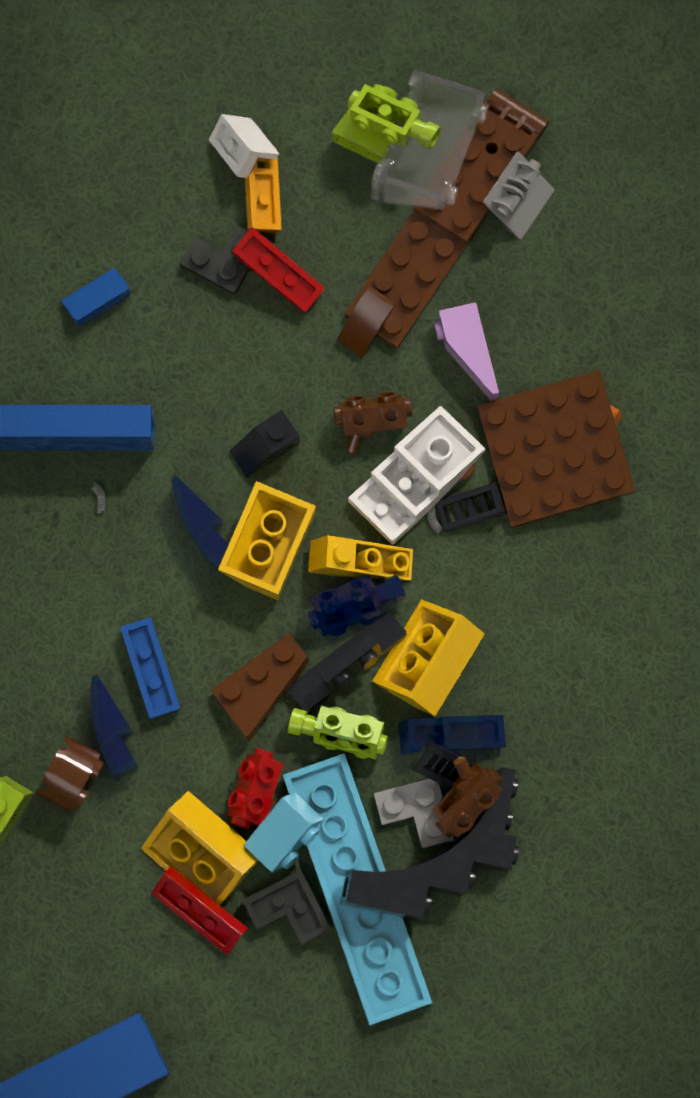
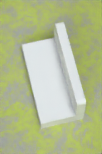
(241, 143)

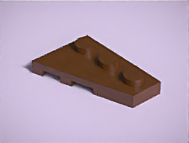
(257, 686)

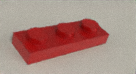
(277, 270)
(198, 910)

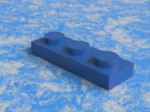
(150, 668)

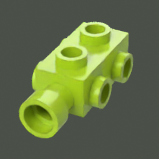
(390, 116)
(347, 727)

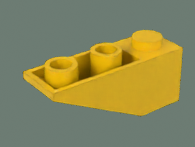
(359, 558)

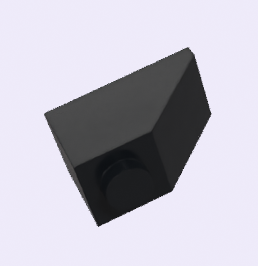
(265, 443)

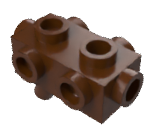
(364, 416)
(468, 798)

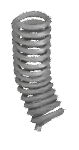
(99, 497)
(431, 513)

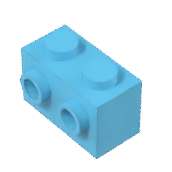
(284, 832)

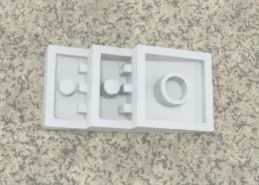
(416, 475)

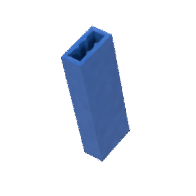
(77, 427)
(98, 1067)

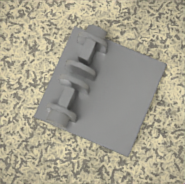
(519, 195)

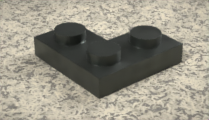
(216, 265)
(290, 898)

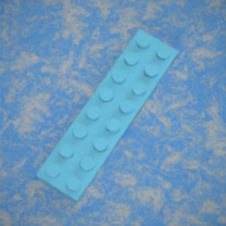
(372, 941)

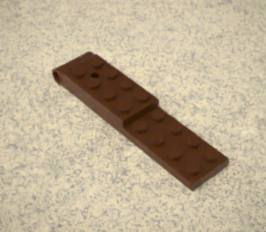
(437, 237)

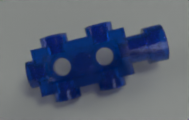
(352, 604)

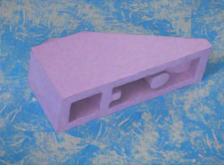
(465, 341)

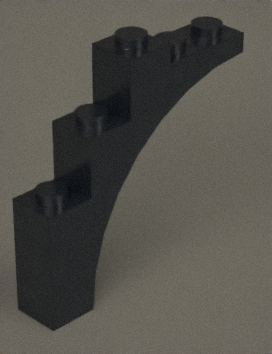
(451, 872)

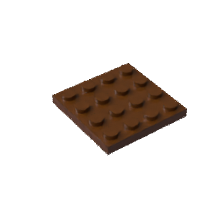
(556, 449)

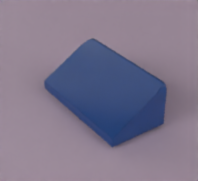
(96, 297)

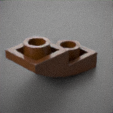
(366, 321)

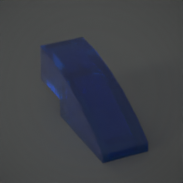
(200, 524)
(110, 730)
(453, 732)

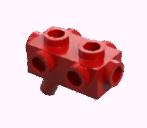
(255, 789)

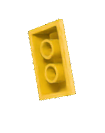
(267, 540)
(429, 658)
(200, 848)

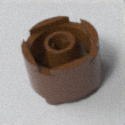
(69, 774)

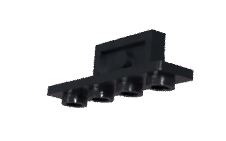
(347, 661)

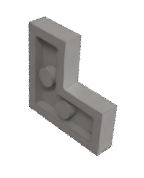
(413, 801)

